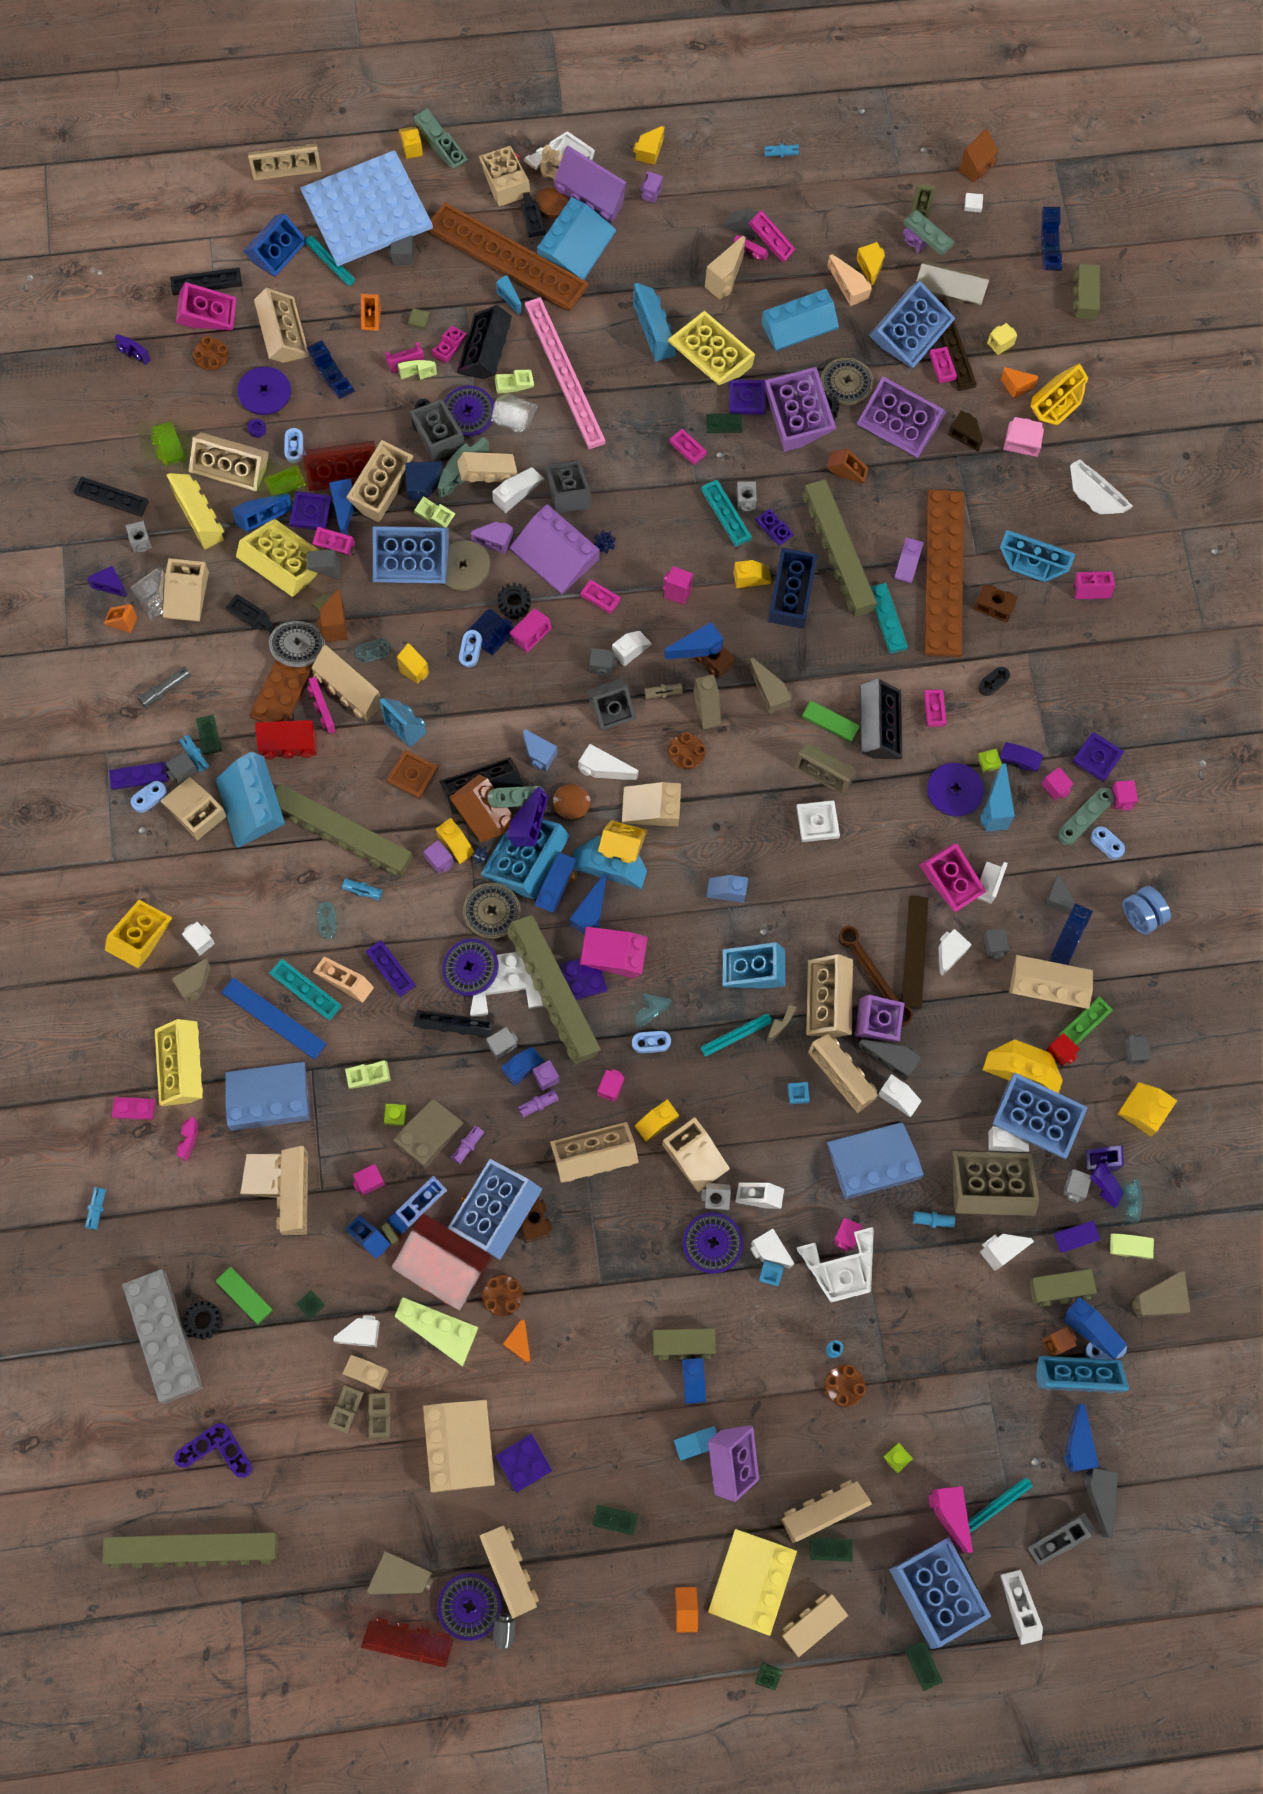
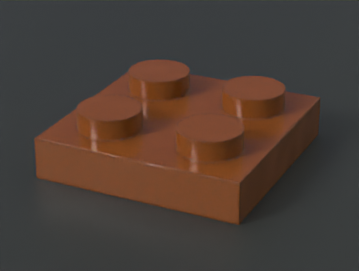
(412, 774)

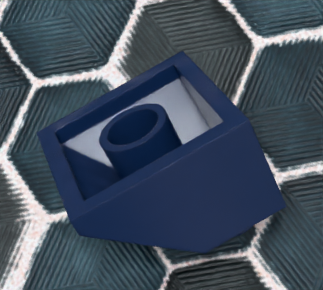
(422, 479)

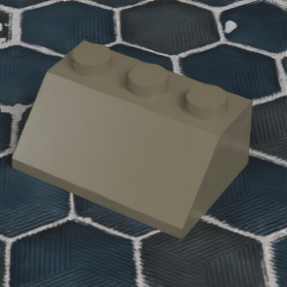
(825, 768)

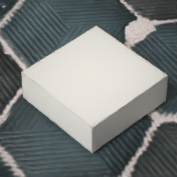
(973, 202)

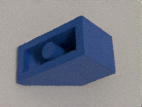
(521, 1065)
(368, 1236)
(693, 1380)

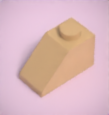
(365, 1372)

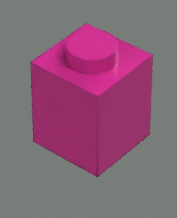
(1057, 784)
(1124, 795)
(611, 1085)
(368, 1180)
(845, 1235)

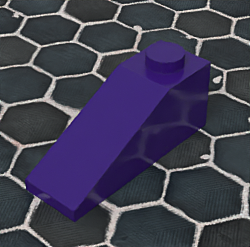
(528, 820)

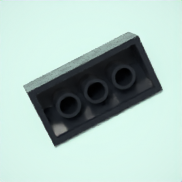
(485, 343)
(881, 720)
(500, 774)

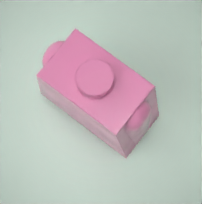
(1024, 436)

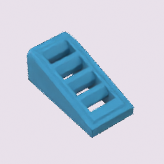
(508, 294)

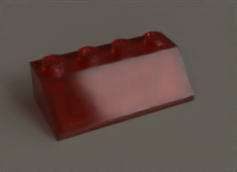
(336, 463)
(408, 1643)

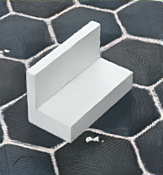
(991, 880)

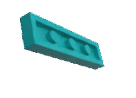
(726, 513)
(888, 619)
(305, 990)

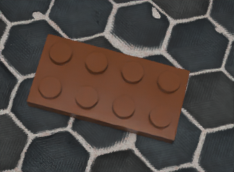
(280, 693)

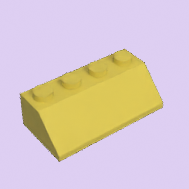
(196, 510)
(178, 1063)

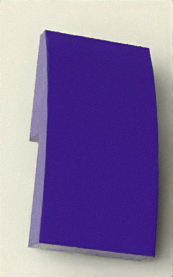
(131, 348)
(771, 525)
(1022, 756)
(1107, 1182)
(1077, 1236)

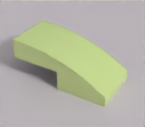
(421, 367)
(514, 382)
(433, 513)
(368, 1074)
(1131, 1245)

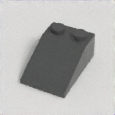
(437, 430)
(568, 487)

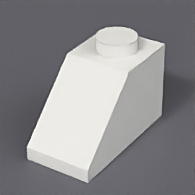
(630, 647)
(951, 950)
(899, 1095)
(1004, 1141)
(760, 1195)
(770, 1248)
(360, 1332)

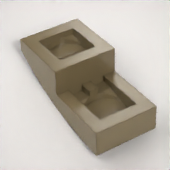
(779, 1026)
(346, 1408)
(379, 1416)

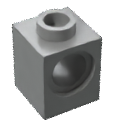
(746, 489)
(138, 530)
(502, 1042)
(1076, 1186)
(721, 1203)

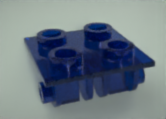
(493, 631)

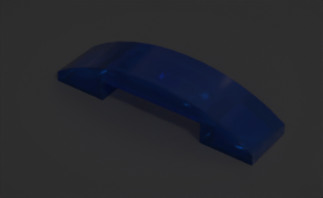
(1051, 239)
(329, 370)
(1070, 934)

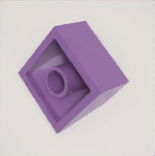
(879, 1019)

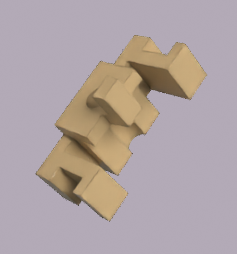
(549, 158)

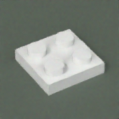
(818, 821)

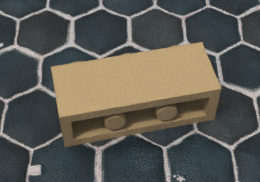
(486, 467)
(813, 1624)

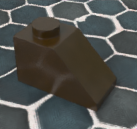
(966, 430)

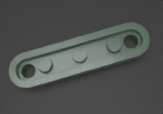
(510, 796)
(1085, 816)

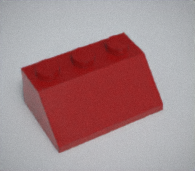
(286, 739)

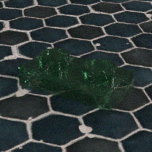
(723, 423)
(208, 734)
(615, 1520)
(831, 1549)
(923, 1665)

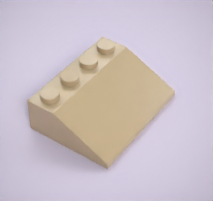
(458, 1445)

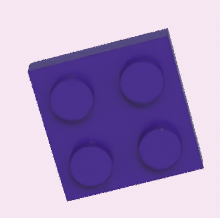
(747, 397)
(310, 510)
(1098, 756)
(582, 979)
(523, 1463)

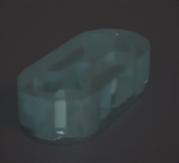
(372, 650)
(331, 920)

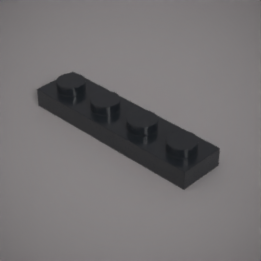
(211, 280)
(111, 496)
(453, 1023)

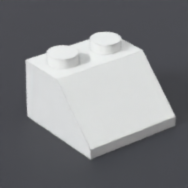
(1003, 1248)

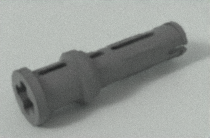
(156, 692)

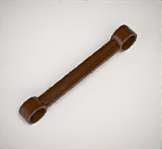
(871, 969)

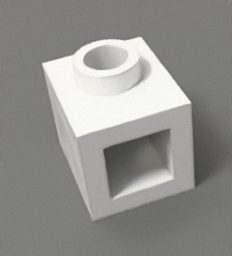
(198, 937)

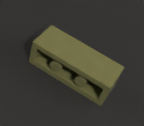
(1086, 291)
(1062, 1287)
(684, 1344)

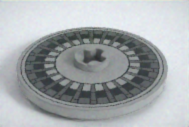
(285, 650)

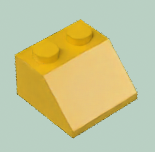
(1147, 1108)

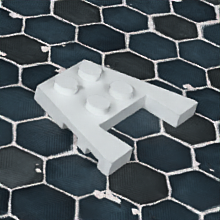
(561, 143)
(510, 978)
(846, 1275)

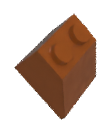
(979, 157)
(332, 619)

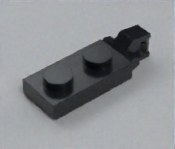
(532, 217)
(250, 613)

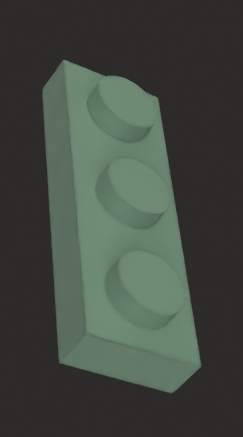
(928, 232)

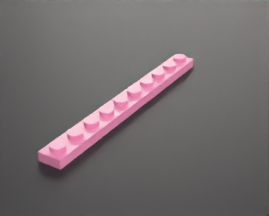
(564, 373)

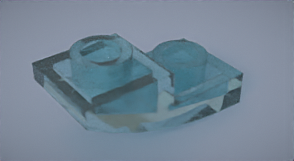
(1133, 1195)

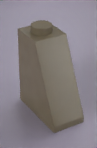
(707, 701)
(1164, 1299)
(399, 1577)

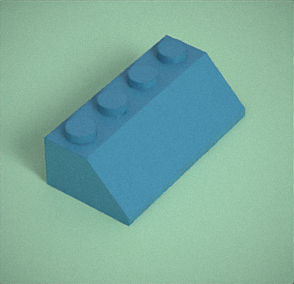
(800, 319)
(653, 322)
(1081, 1374)

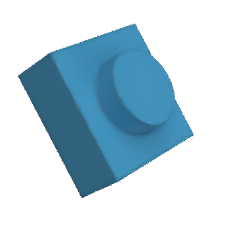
(798, 1093)
(771, 1273)

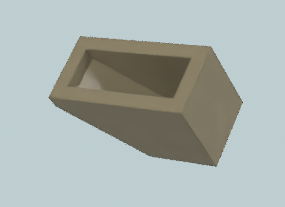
(193, 981)

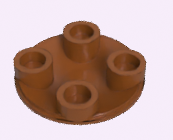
(551, 202)
(210, 353)
(686, 751)
(571, 802)
(502, 1295)
(845, 1385)

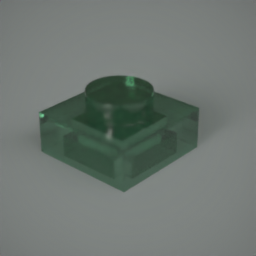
(310, 1304)
(768, 1676)

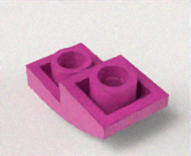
(449, 345)
(189, 1131)

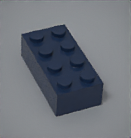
(792, 588)

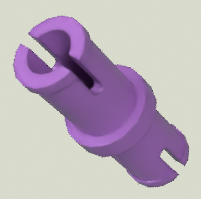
(538, 1103)
(467, 1145)

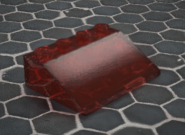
(441, 1262)

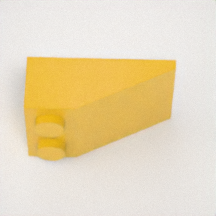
(622, 841)
(137, 933)

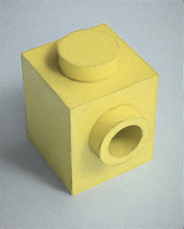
(1002, 338)

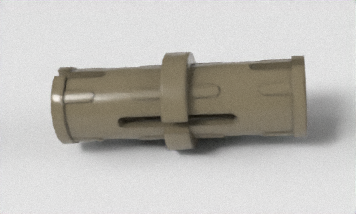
(663, 691)

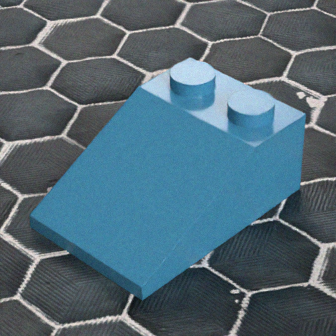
(402, 721)
(999, 807)
(754, 966)

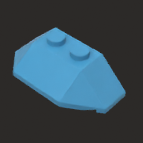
(1035, 557)
(595, 864)

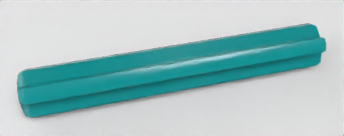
(328, 259)
(736, 1034)
(999, 1504)

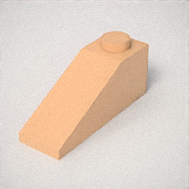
(850, 281)
(344, 979)

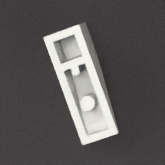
(516, 488)
(602, 765)
(1022, 1607)

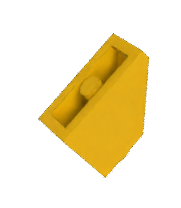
(411, 142)
(649, 146)
(871, 260)
(751, 574)
(412, 664)
(454, 841)
(657, 1120)

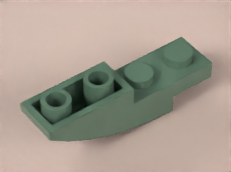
(438, 140)
(451, 474)

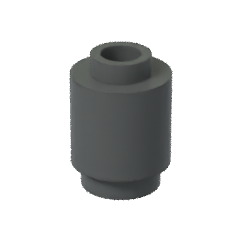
(504, 1631)

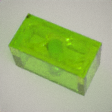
(168, 444)
(285, 481)

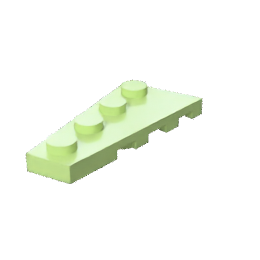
(441, 1330)

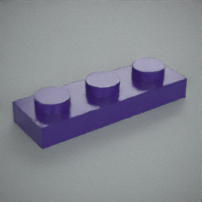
(138, 775)
(390, 968)

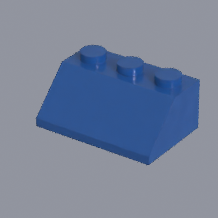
(275, 245)

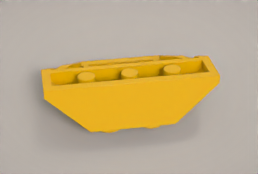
(1060, 395)
(1026, 1061)

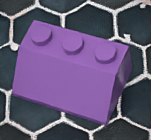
(733, 1462)

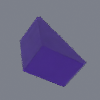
(107, 581)
(1110, 1156)

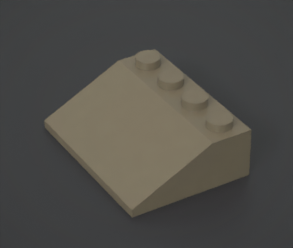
(994, 1183)

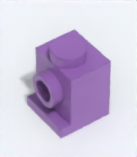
(651, 187)
(914, 240)

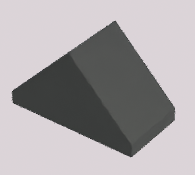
(324, 562)
(1059, 897)

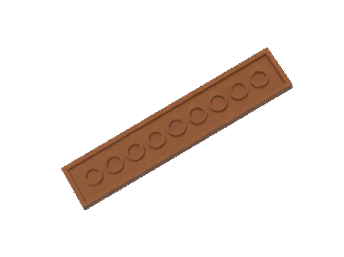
(507, 257)
(944, 573)

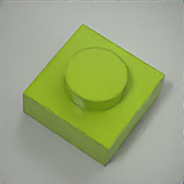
(989, 760)
(395, 1114)
(897, 1458)

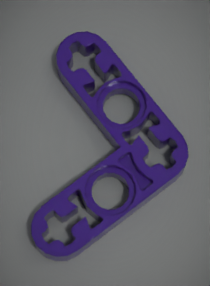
(221, 1444)

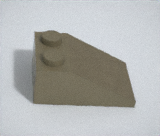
(428, 1133)

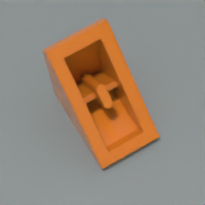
(370, 311)
(1017, 381)
(121, 618)
(518, 1342)
(686, 1609)

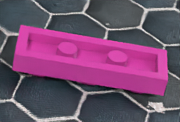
(771, 236)
(320, 706)

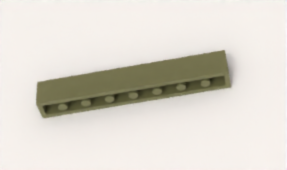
(839, 548)
(343, 832)
(553, 989)
(190, 1548)

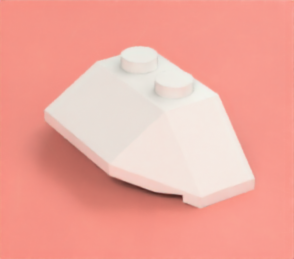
(1096, 490)

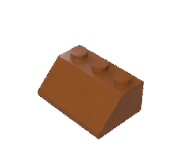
(477, 812)

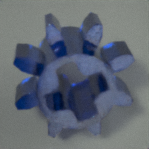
(607, 544)

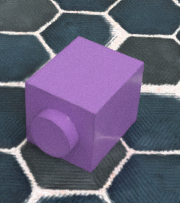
(438, 857)
(546, 1075)

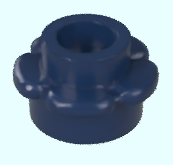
(480, 855)

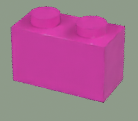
(677, 585)

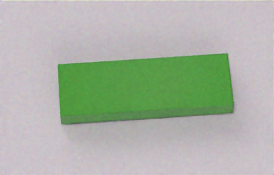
(830, 721)
(1087, 1020)
(244, 1295)

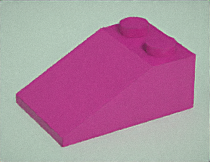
(205, 308)
(953, 877)
(614, 951)
(951, 1511)

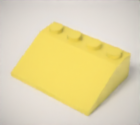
(713, 349)
(278, 556)
(752, 1582)

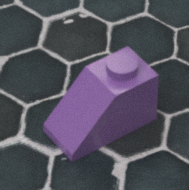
(494, 536)
(908, 560)

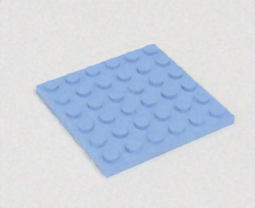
(366, 208)

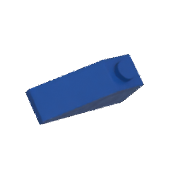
(343, 506)
(260, 511)
(697, 644)
(555, 882)
(590, 910)
(416, 1205)
(1094, 1328)
(1080, 1445)

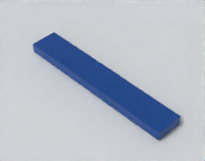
(274, 1018)

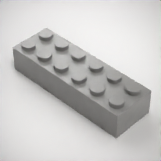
(162, 1336)

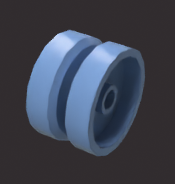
(1146, 910)

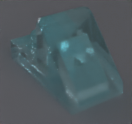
(656, 1006)

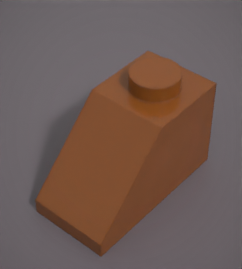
(847, 466)
(1059, 1341)

